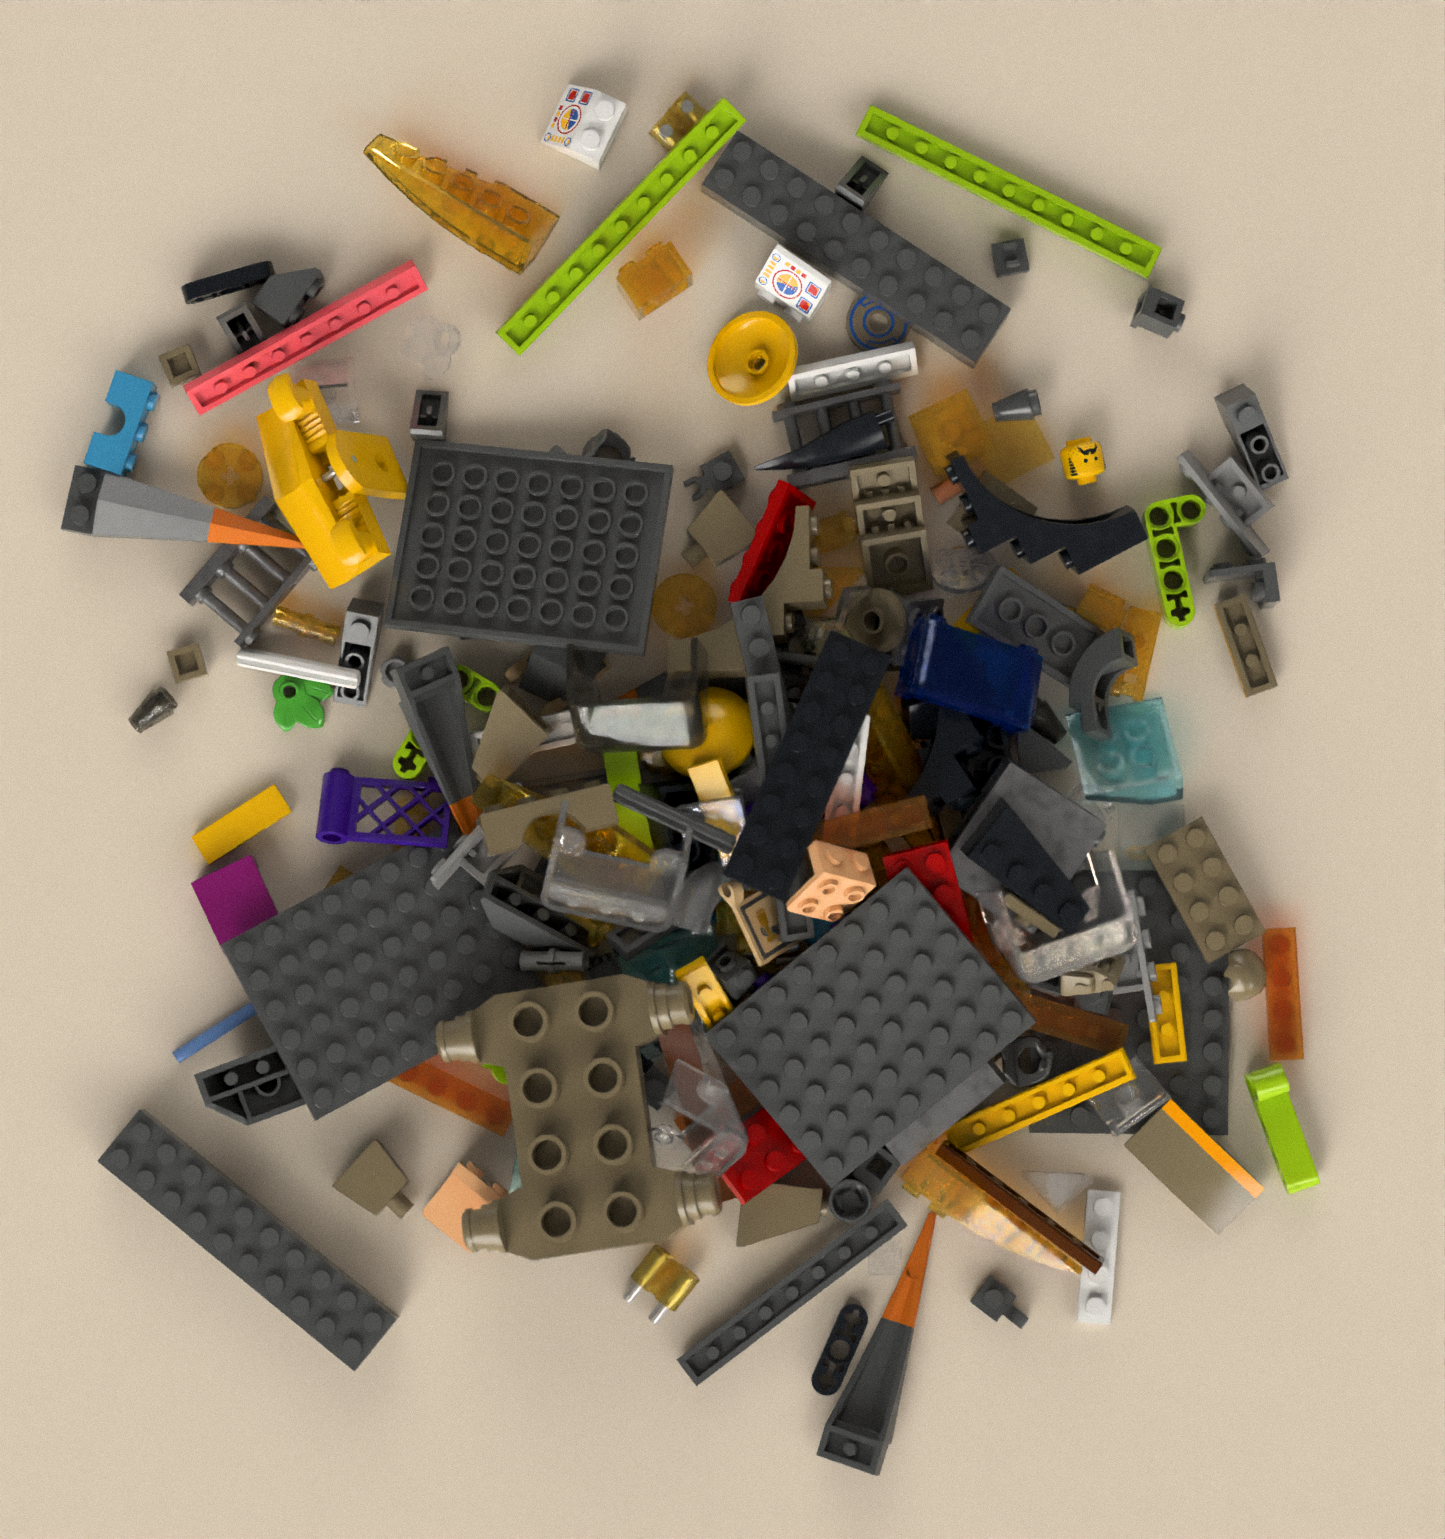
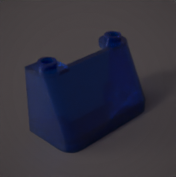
(971, 674)

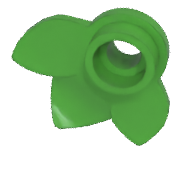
(303, 705)

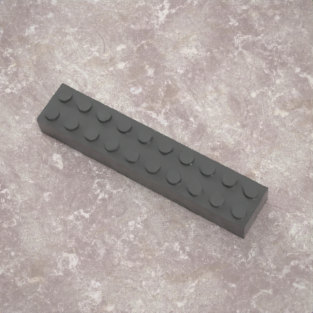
(855, 249)
(248, 1239)

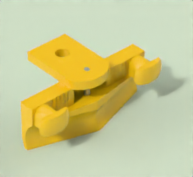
(298, 449)

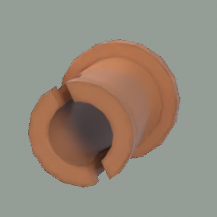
(945, 491)

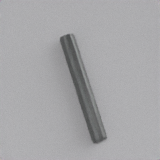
(674, 818)

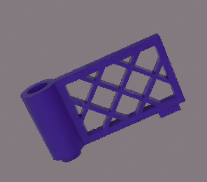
(341, 804)

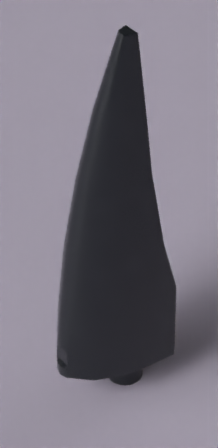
(844, 442)

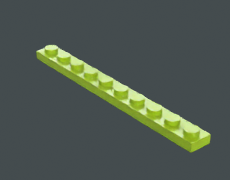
(1008, 192)
(621, 226)

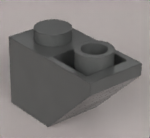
(286, 294)

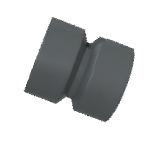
(849, 1200)

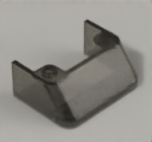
(640, 723)

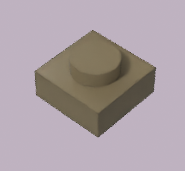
(180, 365)
(187, 663)

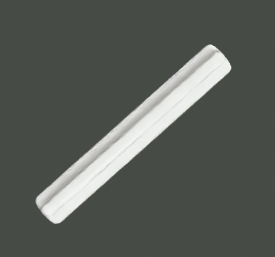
(298, 668)

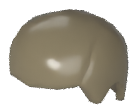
(1246, 973)

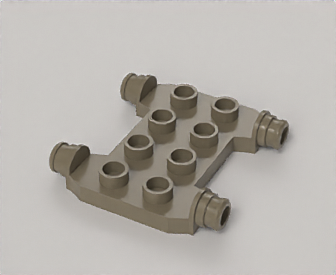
(579, 1117)

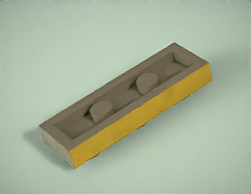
(1245, 645)

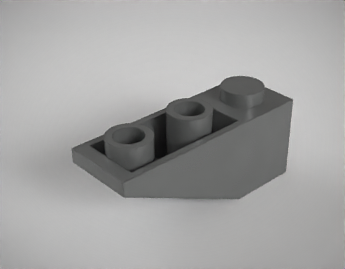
(1251, 435)
(359, 648)

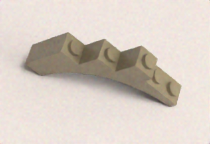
(793, 589)

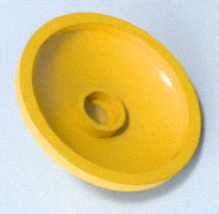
(740, 352)
(727, 734)

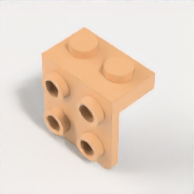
(838, 884)
(460, 1192)

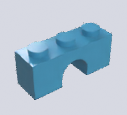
(117, 451)

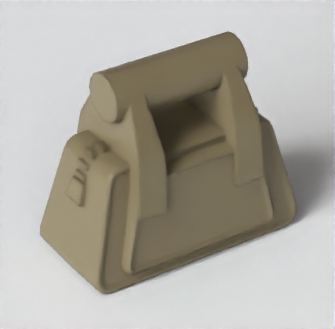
(1093, 977)

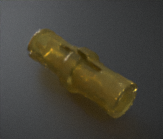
(306, 625)

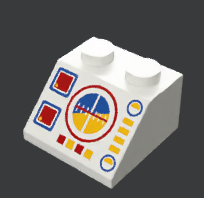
(585, 124)
(792, 285)

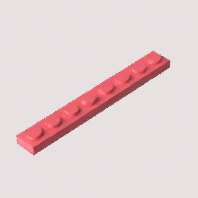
(305, 337)

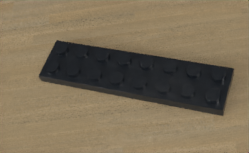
(807, 766)

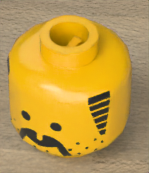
(1082, 460)

